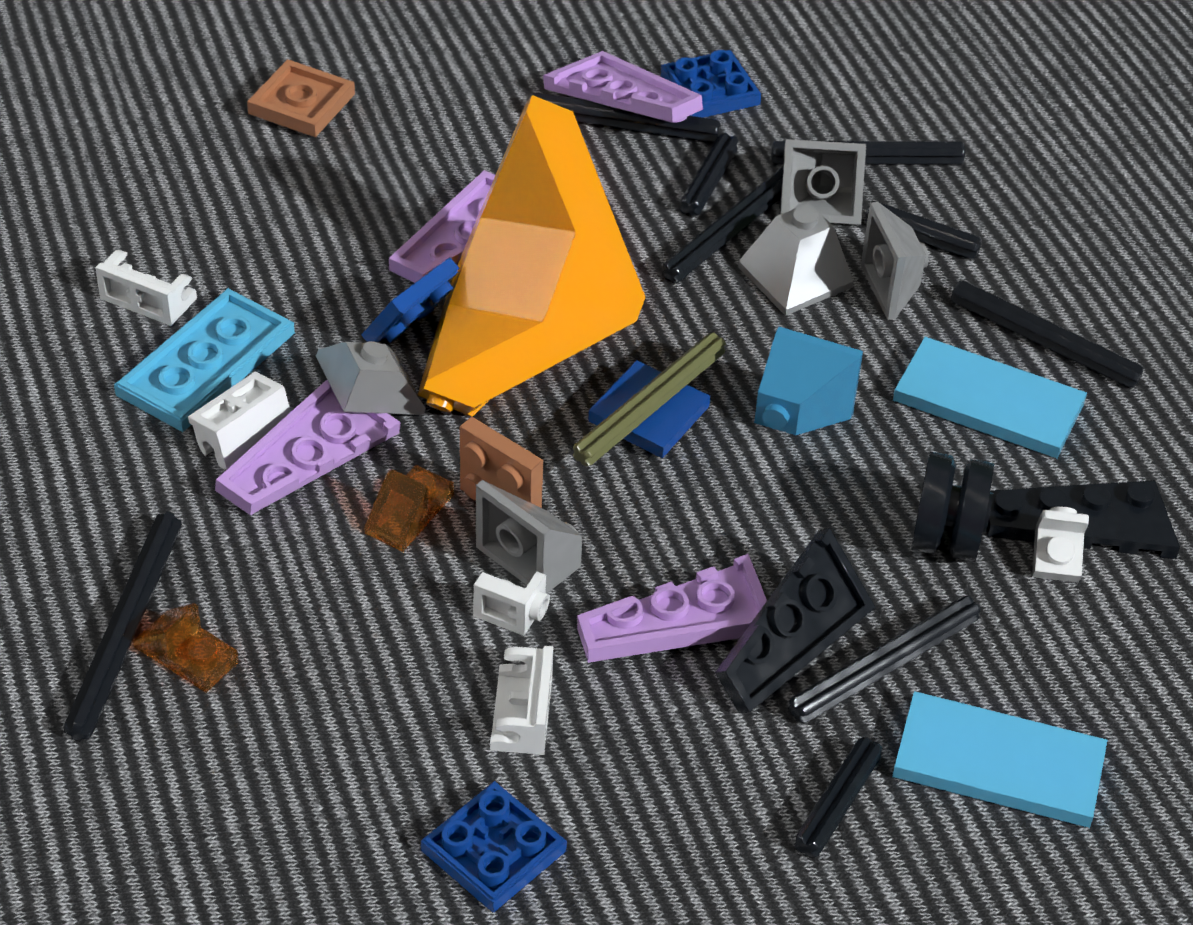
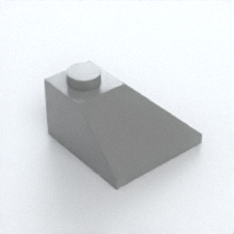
(826, 177)
(892, 259)
(797, 260)
(369, 379)
(525, 537)

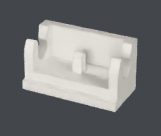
(142, 291)
(239, 418)
(523, 701)

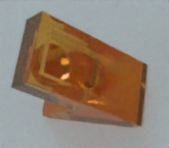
(407, 505)
(186, 648)

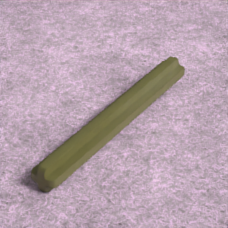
(648, 399)

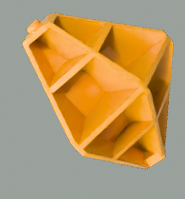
(537, 270)

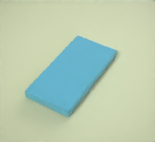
(204, 358)
(990, 397)
(1001, 759)

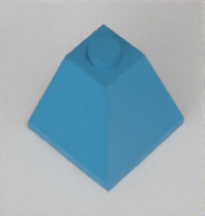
(807, 383)

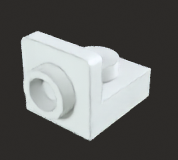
(1059, 544)
(509, 604)

